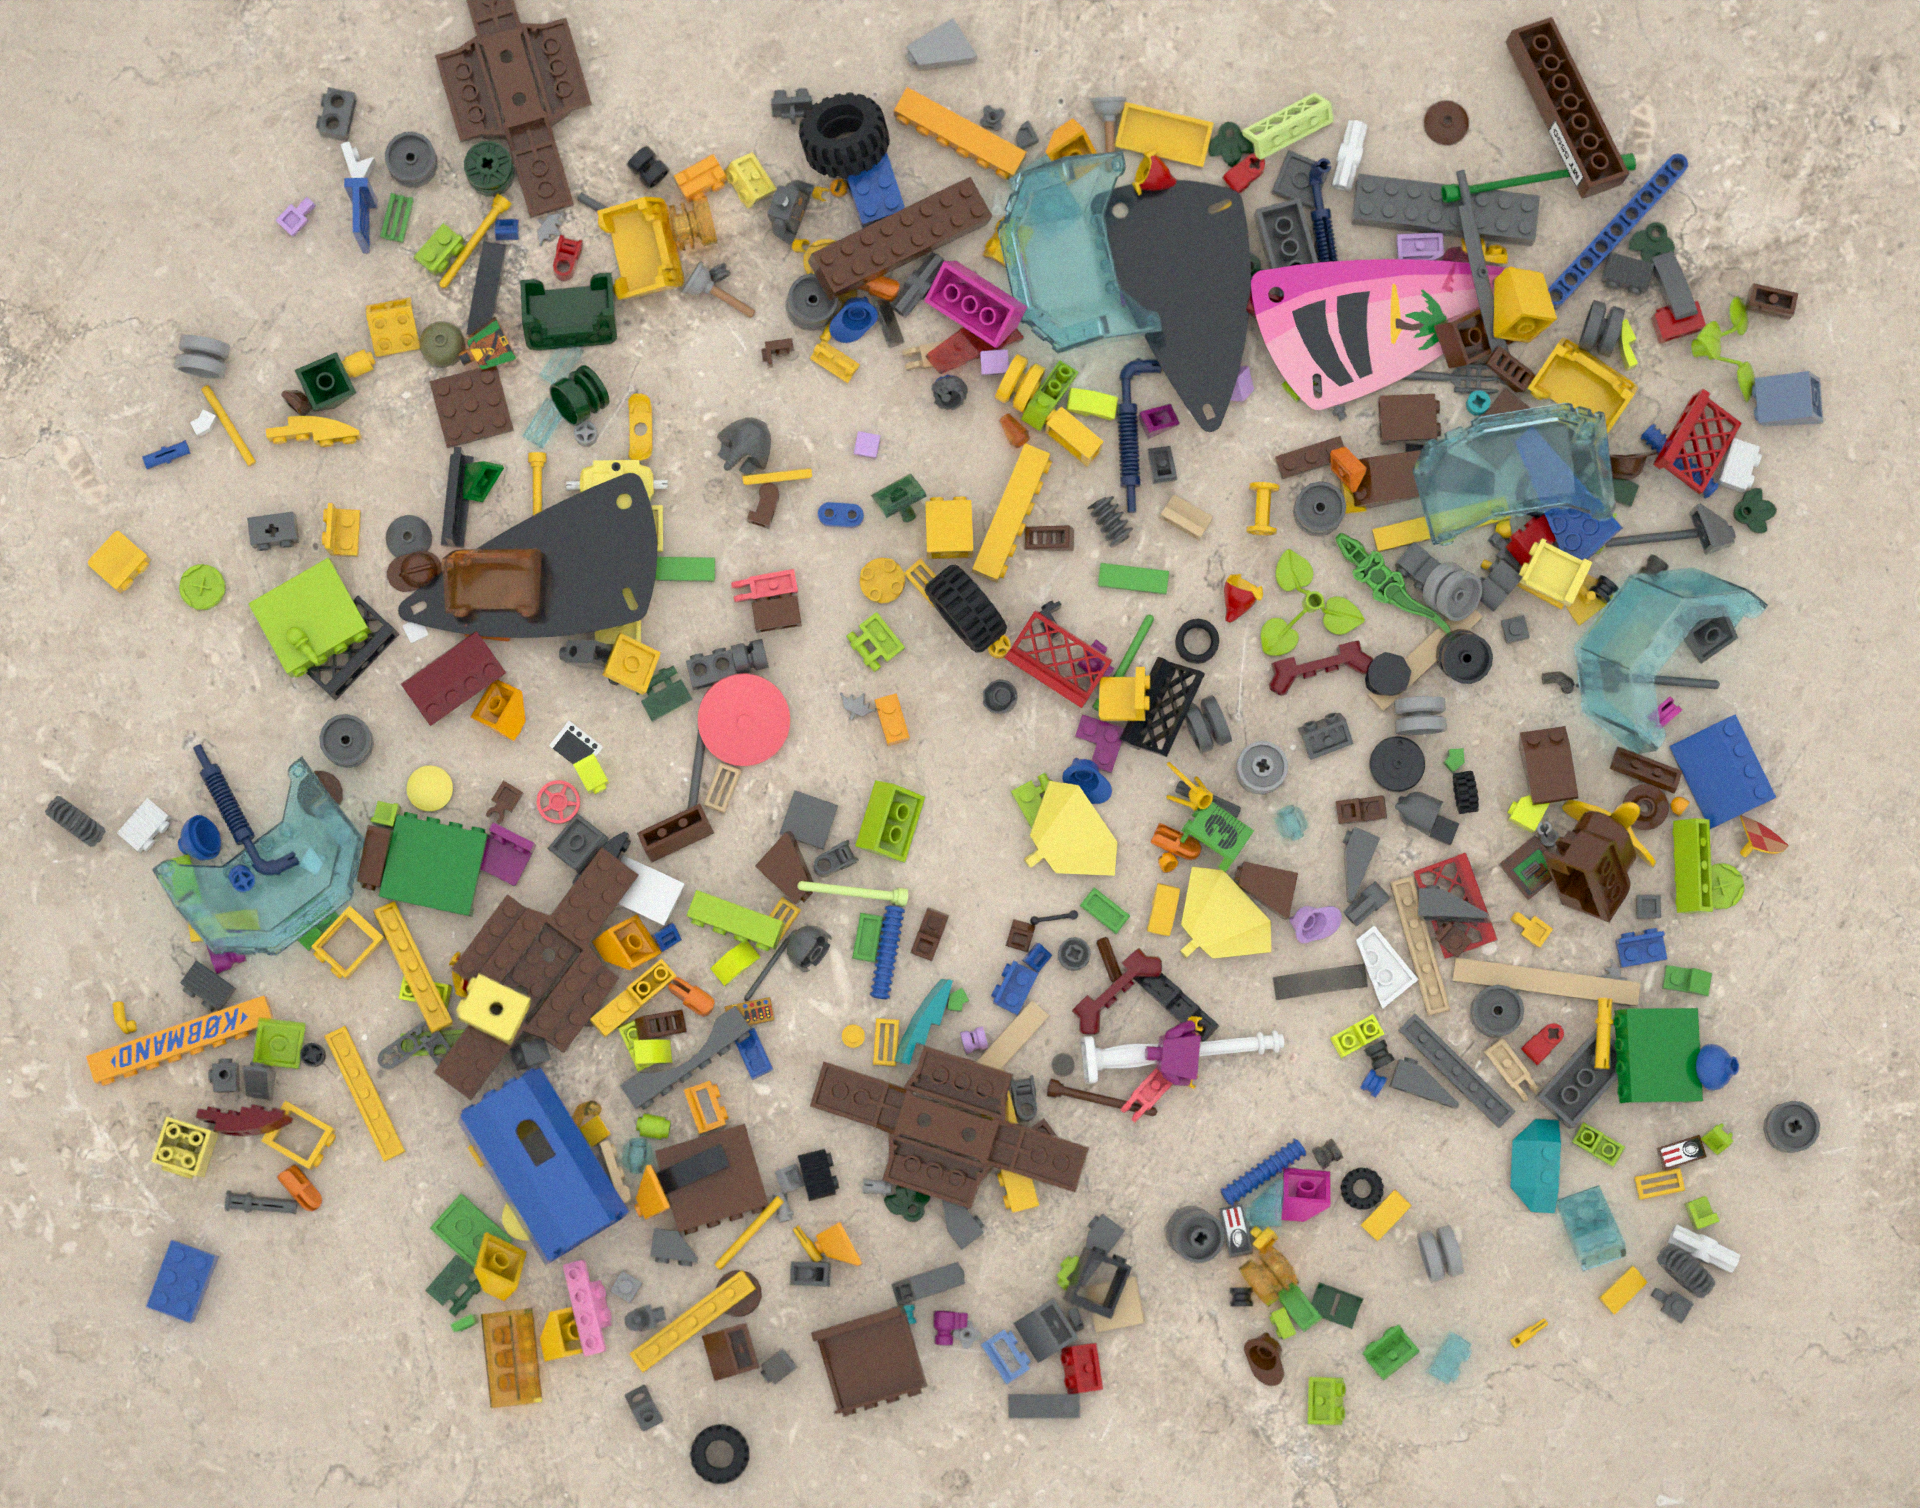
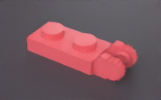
(767, 585)
(1147, 1093)

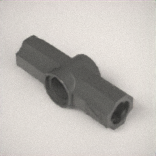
(917, 285)

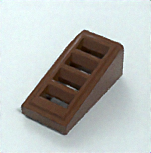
(1522, 377)
(297, 401)
(1049, 546)
(646, 1027)

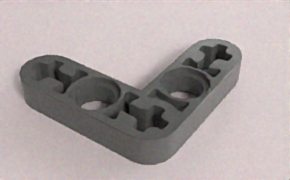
(429, 1044)

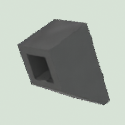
(671, 1245)

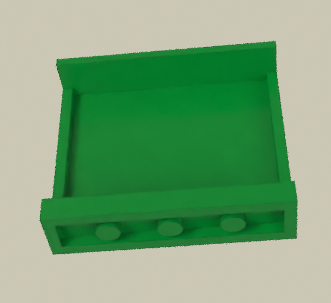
(434, 864)
(1657, 1055)

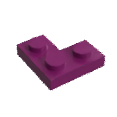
(1106, 738)

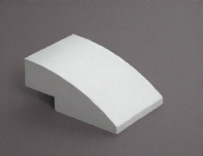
(652, 893)

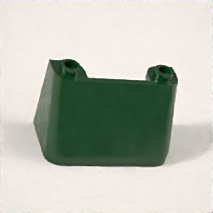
(568, 314)

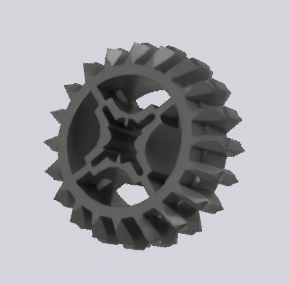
(75, 821)
(1686, 1270)

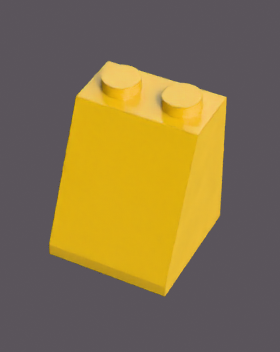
(1521, 305)
(949, 528)

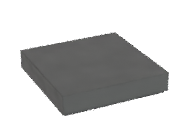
(1294, 179)
(809, 819)
(578, 843)

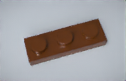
(1307, 458)
(1645, 769)

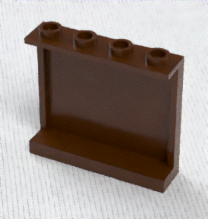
(720, 1194)
(871, 1360)

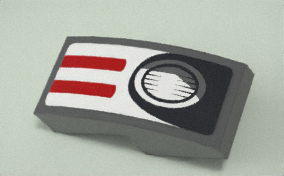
(1236, 1231)

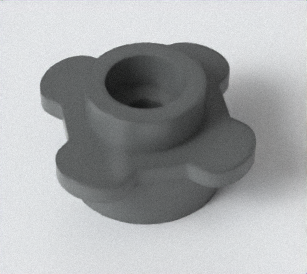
(996, 123)

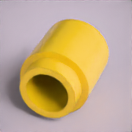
(358, 363)

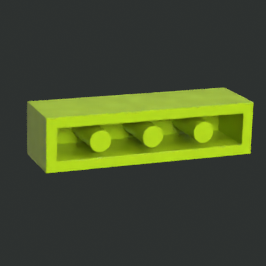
(1692, 866)
(735, 920)

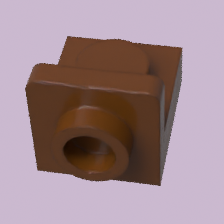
(780, 347)
(1452, 938)

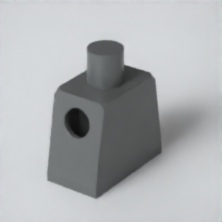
(582, 652)

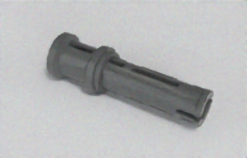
(249, 1202)

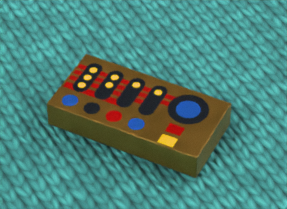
(755, 1011)

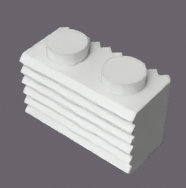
(1739, 465)
(144, 826)

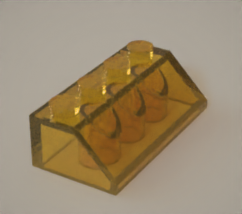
(511, 1358)

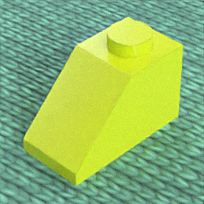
(591, 774)
(1525, 814)

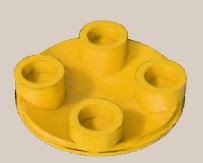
(882, 580)

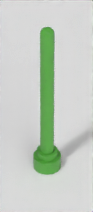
(1131, 652)

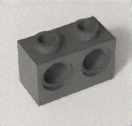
(342, 114)
(712, 674)

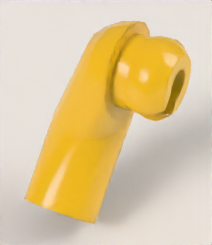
(120, 1019)

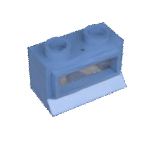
(1005, 1356)

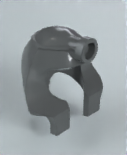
(745, 438)

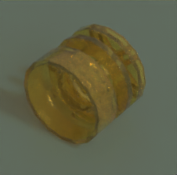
(692, 224)
(1269, 1275)

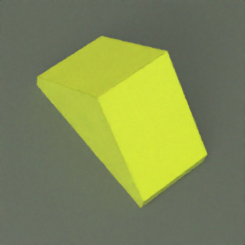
(735, 962)

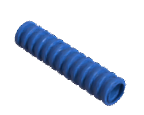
(1657, 440)
(887, 952)
(1263, 1172)

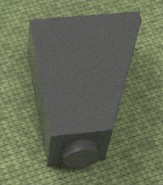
(928, 1283)

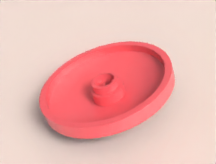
(743, 719)

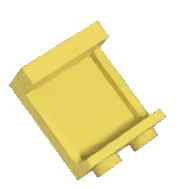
(1554, 572)

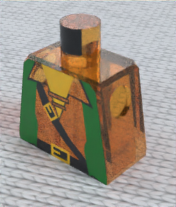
(488, 346)

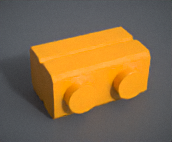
(700, 178)
(892, 719)

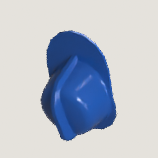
(853, 320)
(1091, 781)

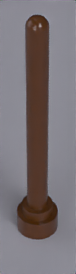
(1057, 1089)

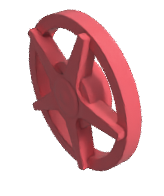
(558, 801)

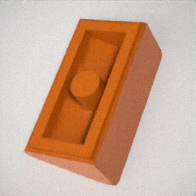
(1347, 467)

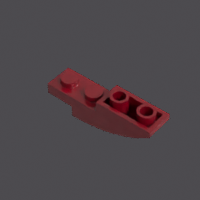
(246, 1122)

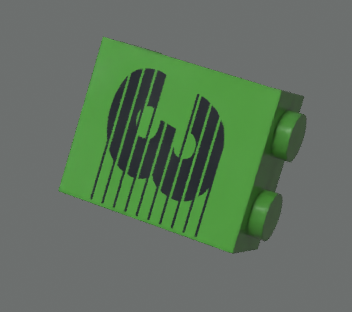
(1219, 832)

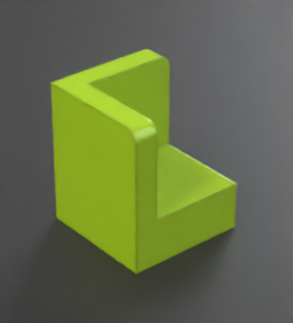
(386, 814)
(1701, 1213)

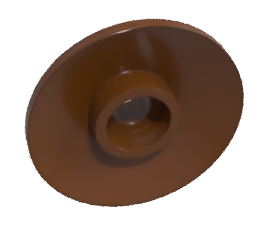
(1446, 133)
(1656, 802)

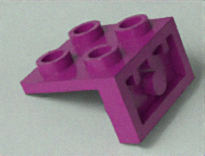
(506, 854)

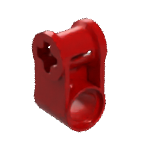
(1241, 175)
(567, 253)
(1540, 1045)

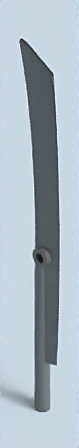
(1478, 265)

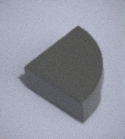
(1026, 136)
(1076, 1320)

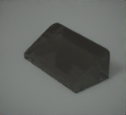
(888, 323)

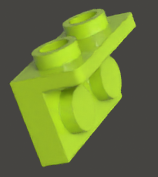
(439, 250)
(1326, 1401)

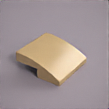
(1128, 1310)

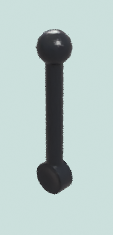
(1072, 915)

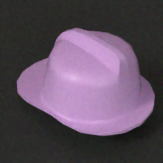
(1315, 923)

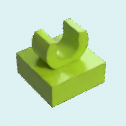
(1717, 1139)

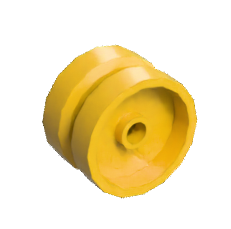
(1020, 383)

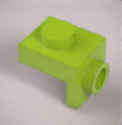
(1068, 1267)

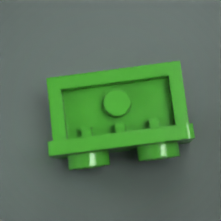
(1390, 1352)

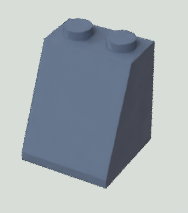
(1788, 399)

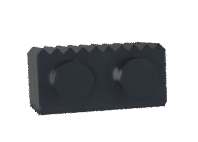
(817, 1174)

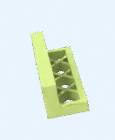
(1292, 127)

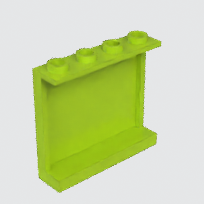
(318, 606)

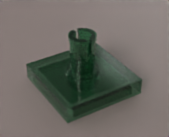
(899, 498)

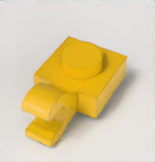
(1533, 930)

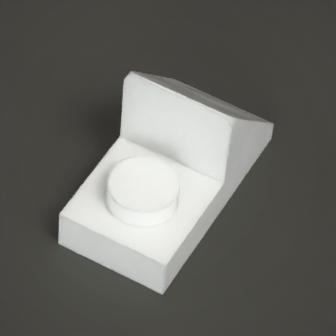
(357, 169)

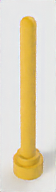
(499, 205)
(537, 462)

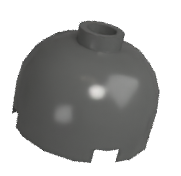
(807, 946)

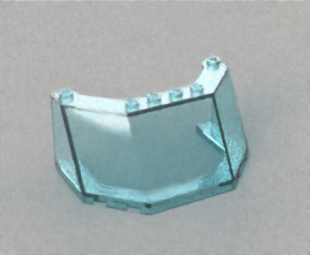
(1063, 256)
(1515, 467)
(1637, 638)
(279, 906)

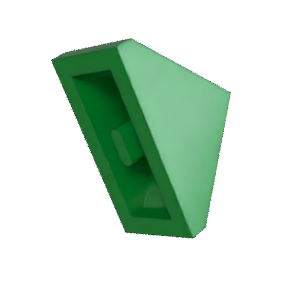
(480, 479)

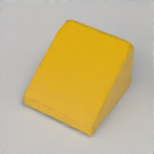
(595, 1131)

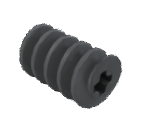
(1110, 520)

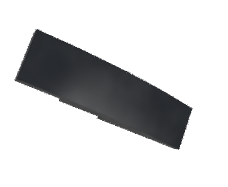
(486, 285)
(1177, 1003)

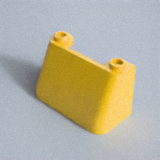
(642, 247)
(1583, 381)

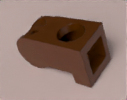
(766, 507)

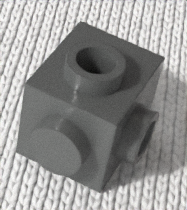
(530, 1054)
(224, 1076)

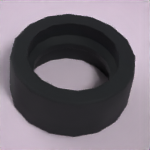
(1200, 658)

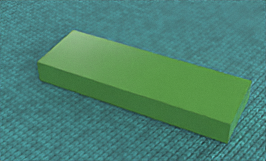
(685, 569)
(1133, 578)

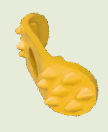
(640, 412)

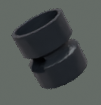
(642, 161)

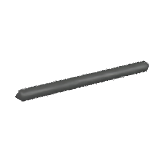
(766, 970)

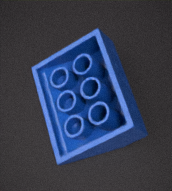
(1722, 771)

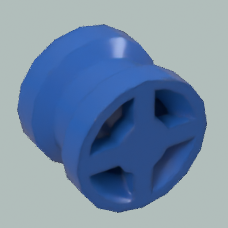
(245, 882)
(1373, 1083)

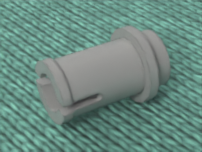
(1548, 835)
(877, 1187)
(783, 1212)

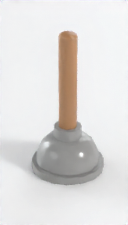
(1108, 108)
(700, 282)

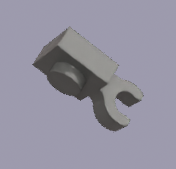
(1498, 542)
(1674, 1305)

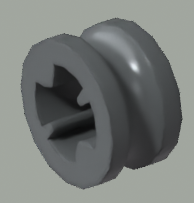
(719, 272)

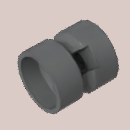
(749, 656)

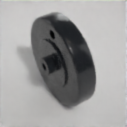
(1397, 764)

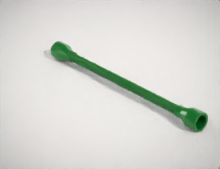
(1452, 193)

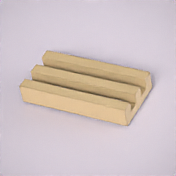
(730, 792)

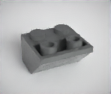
(1045, 1330)

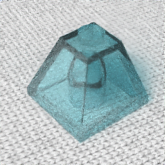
(1267, 1206)

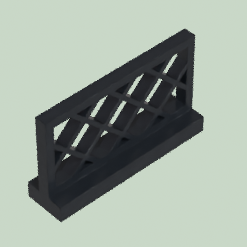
(455, 505)
(361, 660)
(1160, 682)

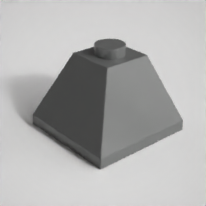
(1711, 529)
(1710, 637)

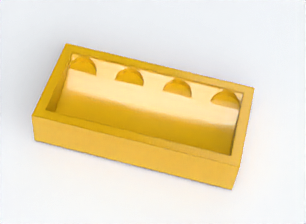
(1173, 134)

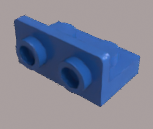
(1642, 948)
(1014, 988)

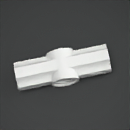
(1349, 155)
(1704, 1248)

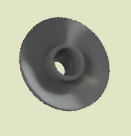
(420, 531)

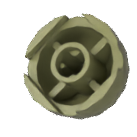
(441, 344)

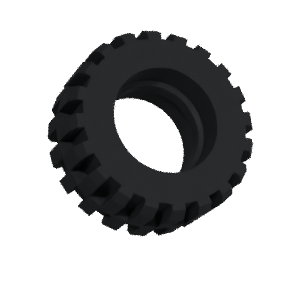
(848, 154)
(966, 608)

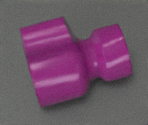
(1096, 663)
(225, 961)
(945, 1322)

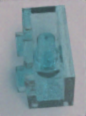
(1448, 1358)

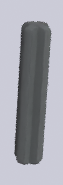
(1183, 789)

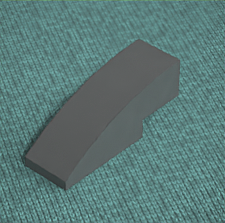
(1673, 285)

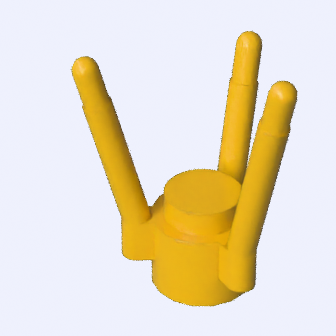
(1199, 796)

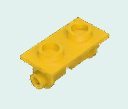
(834, 361)

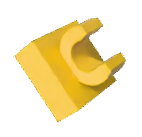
(1263, 1238)

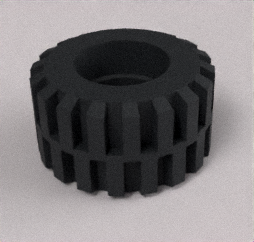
(700, 1445)

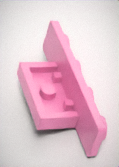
(588, 1307)

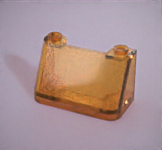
(492, 580)

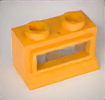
(705, 1107)

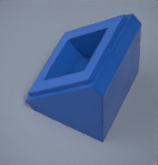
(507, 229)
(666, 937)
(1037, 957)

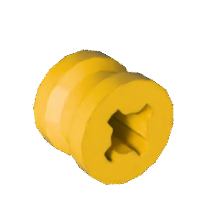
(1002, 643)

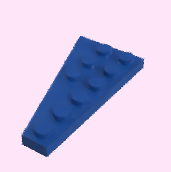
(1579, 532)

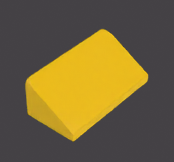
(1623, 1289)

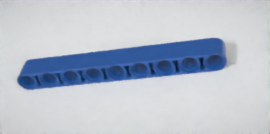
(1623, 224)

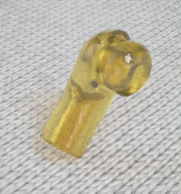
(585, 1109)

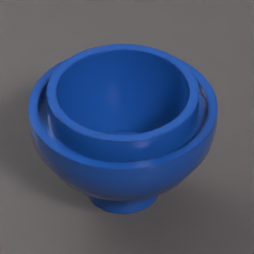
(200, 838)
(1715, 1067)

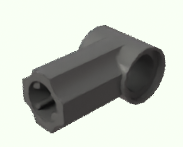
(1370, 900)

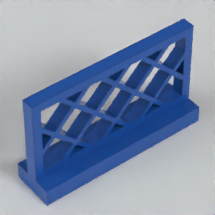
(362, 200)

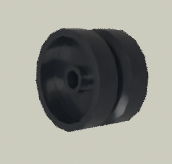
(1463, 668)

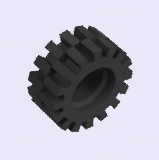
(1465, 792)
(1376, 1188)

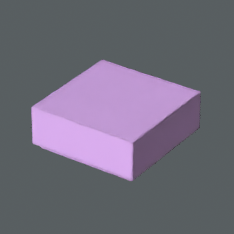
(867, 444)

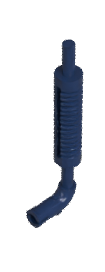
(1321, 216)
(1128, 429)
(236, 820)

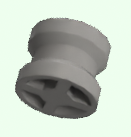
(585, 429)

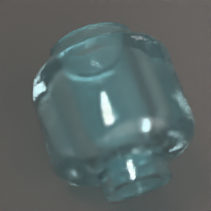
(1291, 822)
(637, 1155)

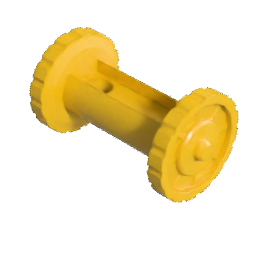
(1262, 513)

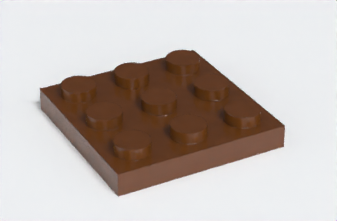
(471, 406)

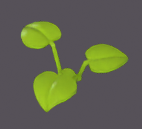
(1709, 344)
(1296, 572)

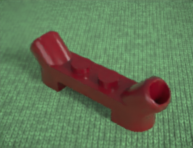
(1287, 671)
(1137, 966)

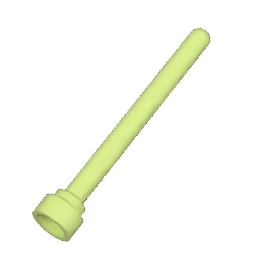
(897, 896)

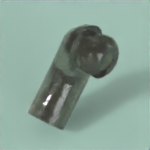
(1561, 679)

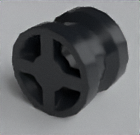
(1604, 588)
(1241, 1296)

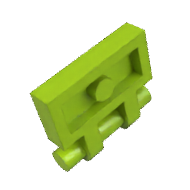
(882, 639)
(1029, 797)

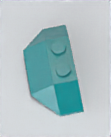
(1537, 1165)

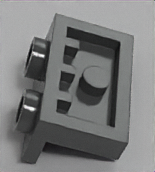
(1325, 735)

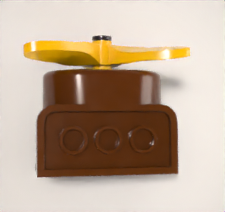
(1595, 858)

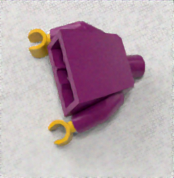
(1178, 1053)

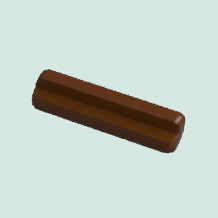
(1109, 959)

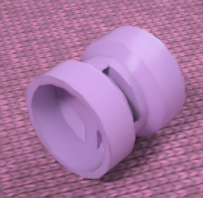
(979, 1039)

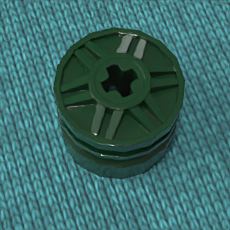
(482, 179)
(579, 395)

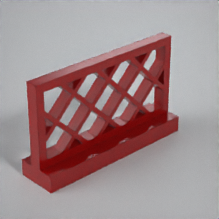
(1680, 435)
(1051, 677)
(1472, 892)

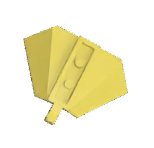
(1071, 834)
(1222, 917)

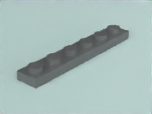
(1456, 1071)

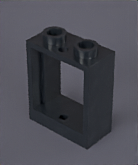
(1113, 1295)

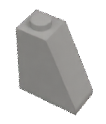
(941, 48)

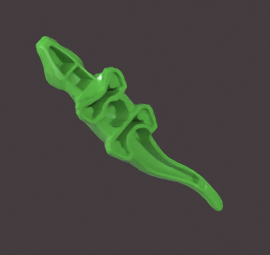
(1386, 584)

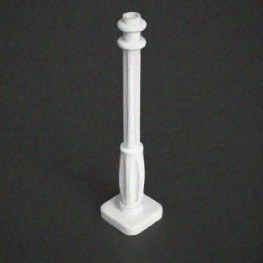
(1134, 1054)

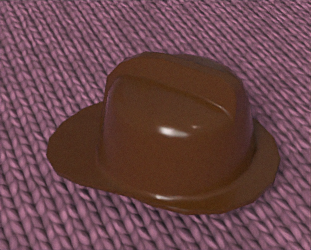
(1628, 465)
(413, 570)
(1265, 1359)

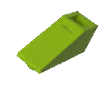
(1049, 395)

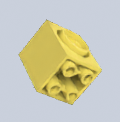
(485, 995)
(184, 1148)

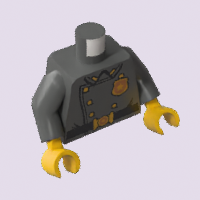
(789, 208)

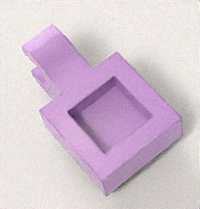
(294, 218)

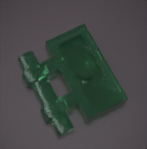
(667, 699)
(450, 1281)

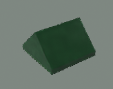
(325, 383)

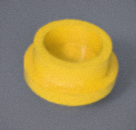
(853, 1036)

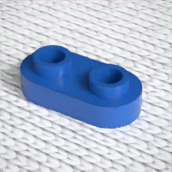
(840, 516)

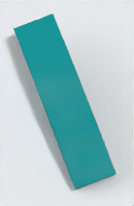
(928, 1013)

